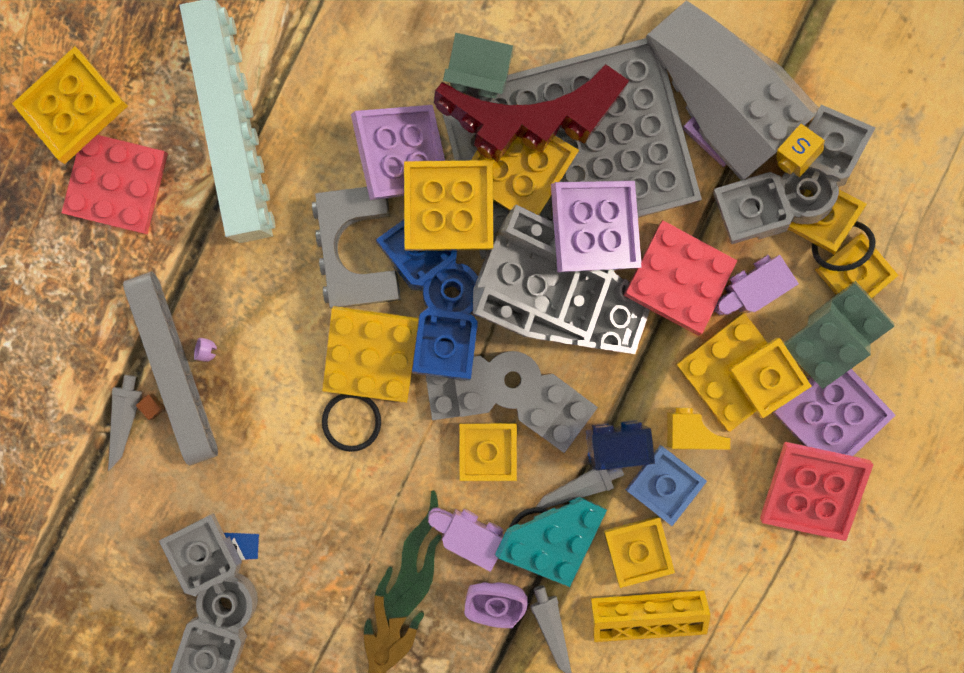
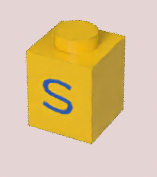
(799, 150)

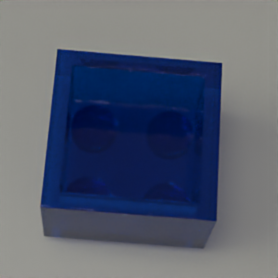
(620, 446)

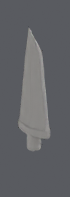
(122, 417)
(582, 486)
(549, 621)

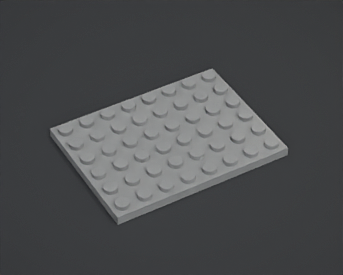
(634, 142)

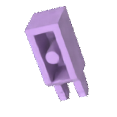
(758, 287)
(467, 535)

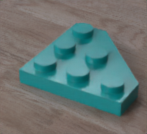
(554, 540)

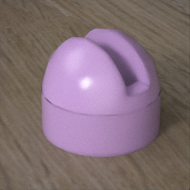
(203, 349)

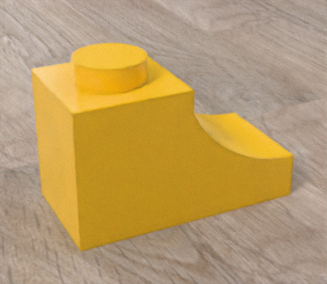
(687, 431)

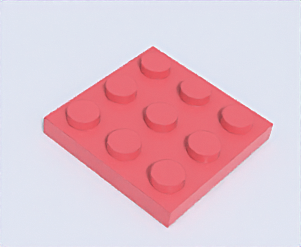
(115, 183)
(680, 278)
(816, 491)

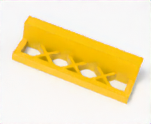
(650, 612)

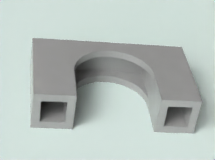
(335, 213)

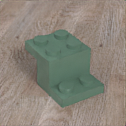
(479, 65)
(839, 335)

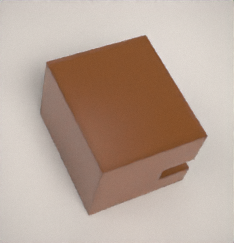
(150, 406)

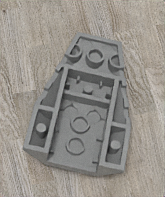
(730, 88)
(529, 296)

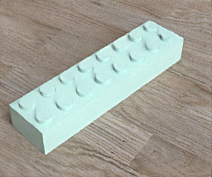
(227, 121)

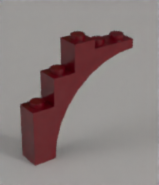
(536, 123)

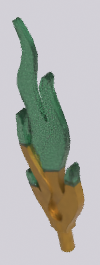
(392, 609)

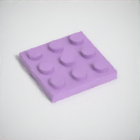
(389, 139)
(595, 226)
(836, 417)

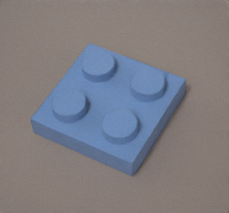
(666, 485)

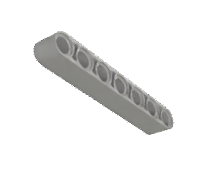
(170, 368)

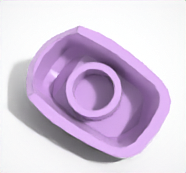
(495, 604)

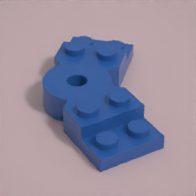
(447, 326)

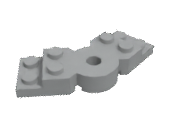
(770, 203)
(541, 400)
(210, 570)

